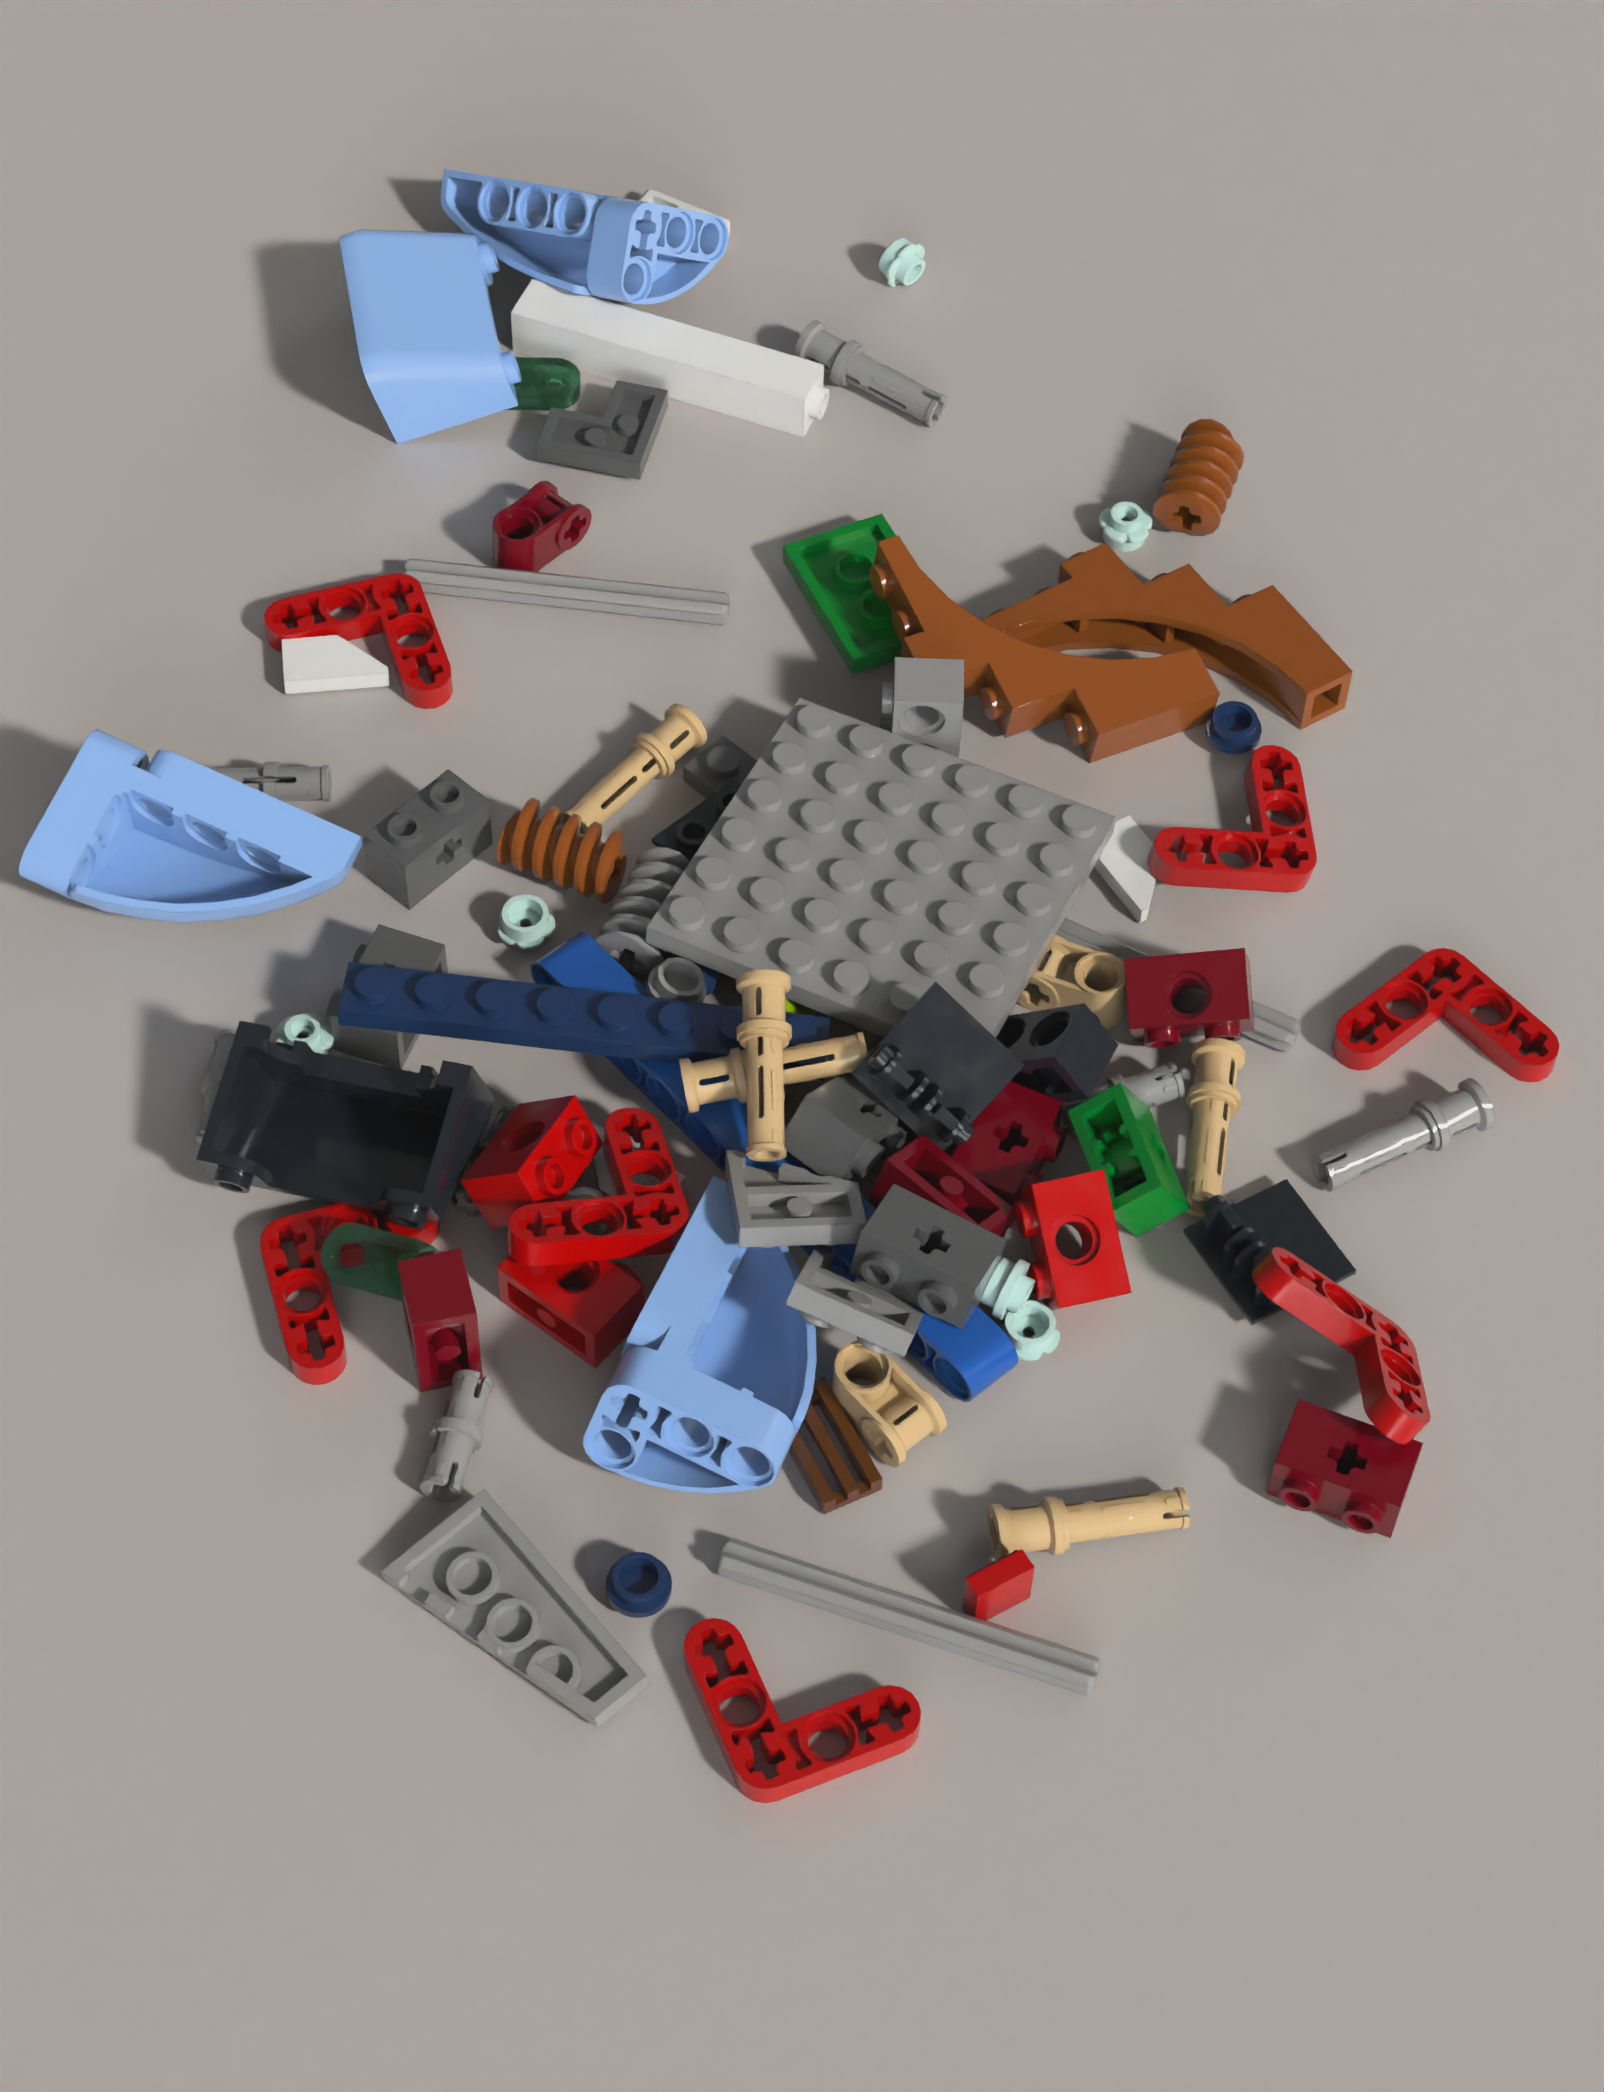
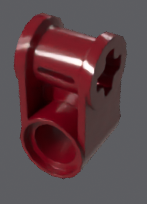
(537, 529)

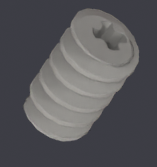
(637, 903)

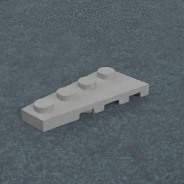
(512, 1603)

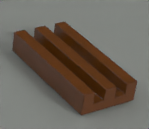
(850, 1490)

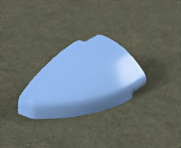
(587, 239)
(178, 840)
(710, 1367)

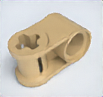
(1077, 977)
(891, 1411)

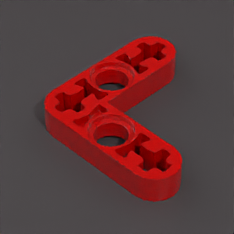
(376, 616)
(1264, 846)
(1453, 1004)
(634, 1204)
(307, 1233)
(1382, 1351)
(788, 1741)

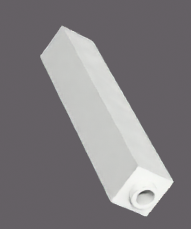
(671, 356)

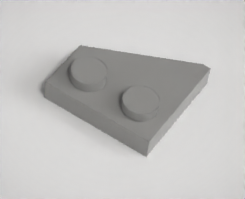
(791, 1206)
(870, 1313)

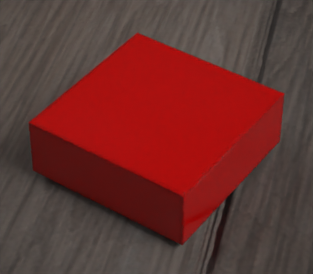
(998, 1586)

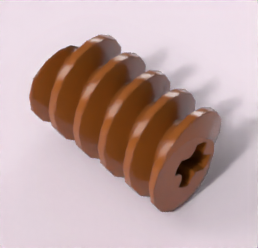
(1199, 479)
(563, 851)

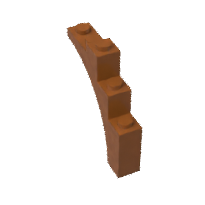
(1252, 641)
(1024, 686)

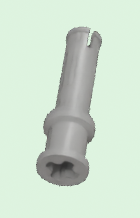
(850, 365)
(1427, 1126)

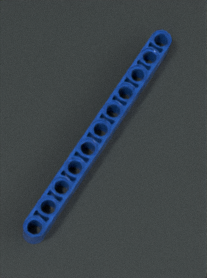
(958, 1358)

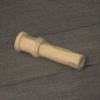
(650, 757)
(764, 1037)
(846, 1050)
(1213, 1104)
(1058, 1524)

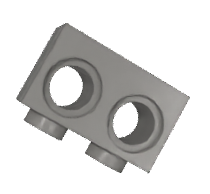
(925, 702)

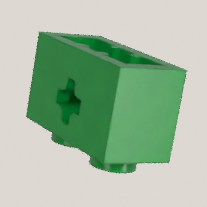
(1125, 1142)

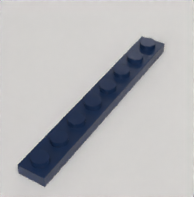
(550, 1016)

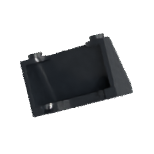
(343, 1128)

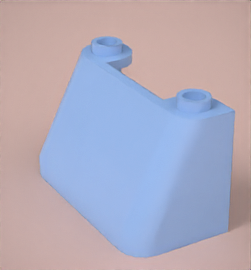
(427, 328)

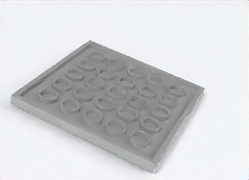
(880, 872)

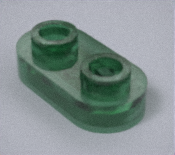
(547, 383)
(378, 1267)

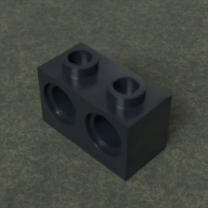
(1060, 1049)

